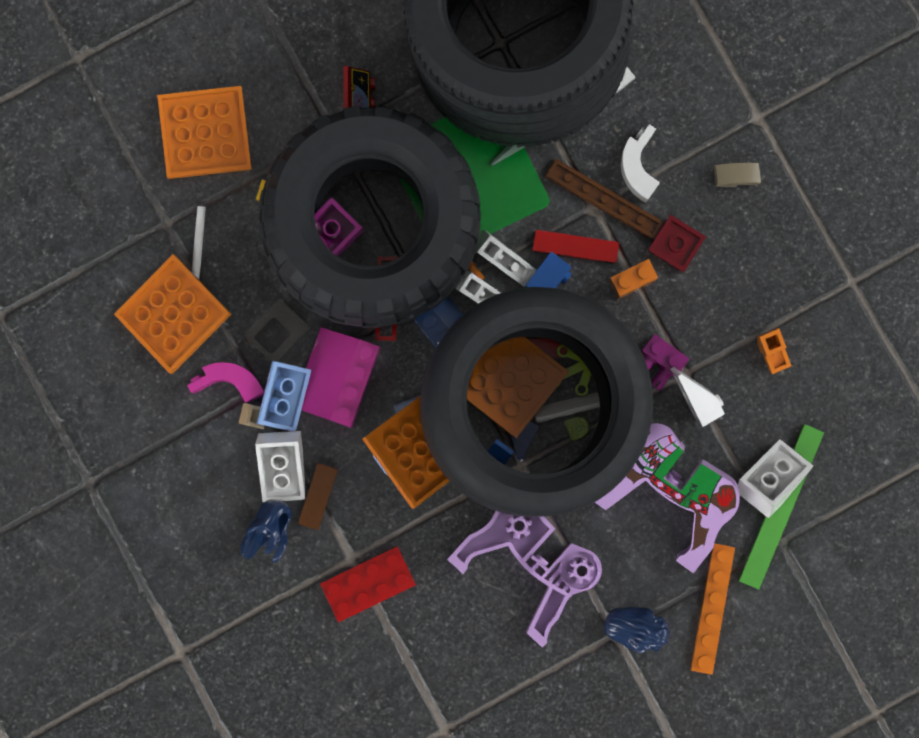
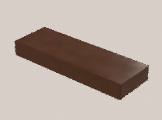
(318, 496)

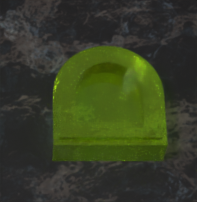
(576, 427)

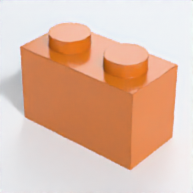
(633, 279)

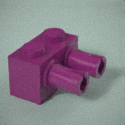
(665, 357)

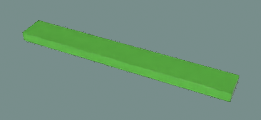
(773, 527)

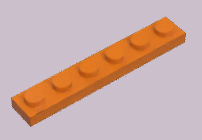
(712, 609)

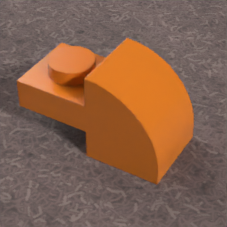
(773, 349)

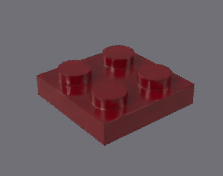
(676, 243)

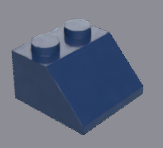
(438, 321)

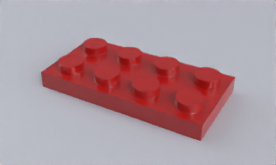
(368, 584)

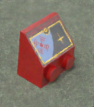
(358, 88)

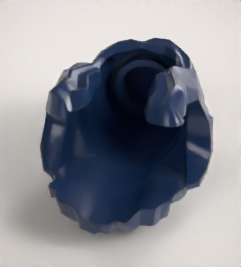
(268, 529)
(637, 628)

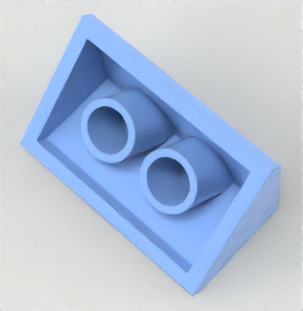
(284, 396)

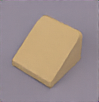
(249, 416)

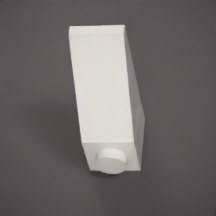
(504, 258)
(475, 288)
(701, 401)

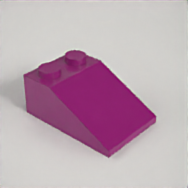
(336, 227)

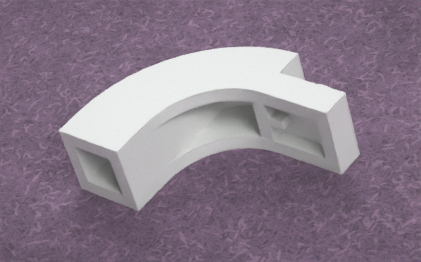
(634, 175)

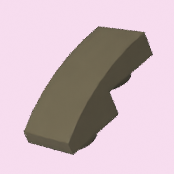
(737, 174)

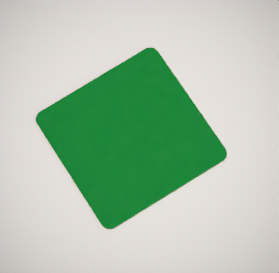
(505, 190)

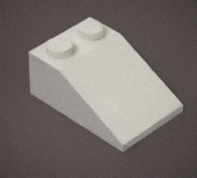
(281, 465)
(773, 478)

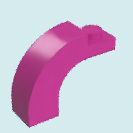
(246, 382)

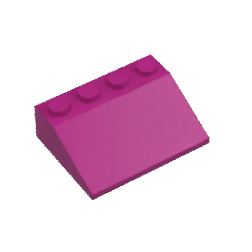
(338, 376)

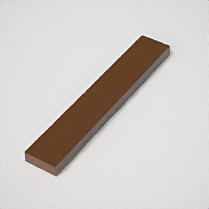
(604, 199)

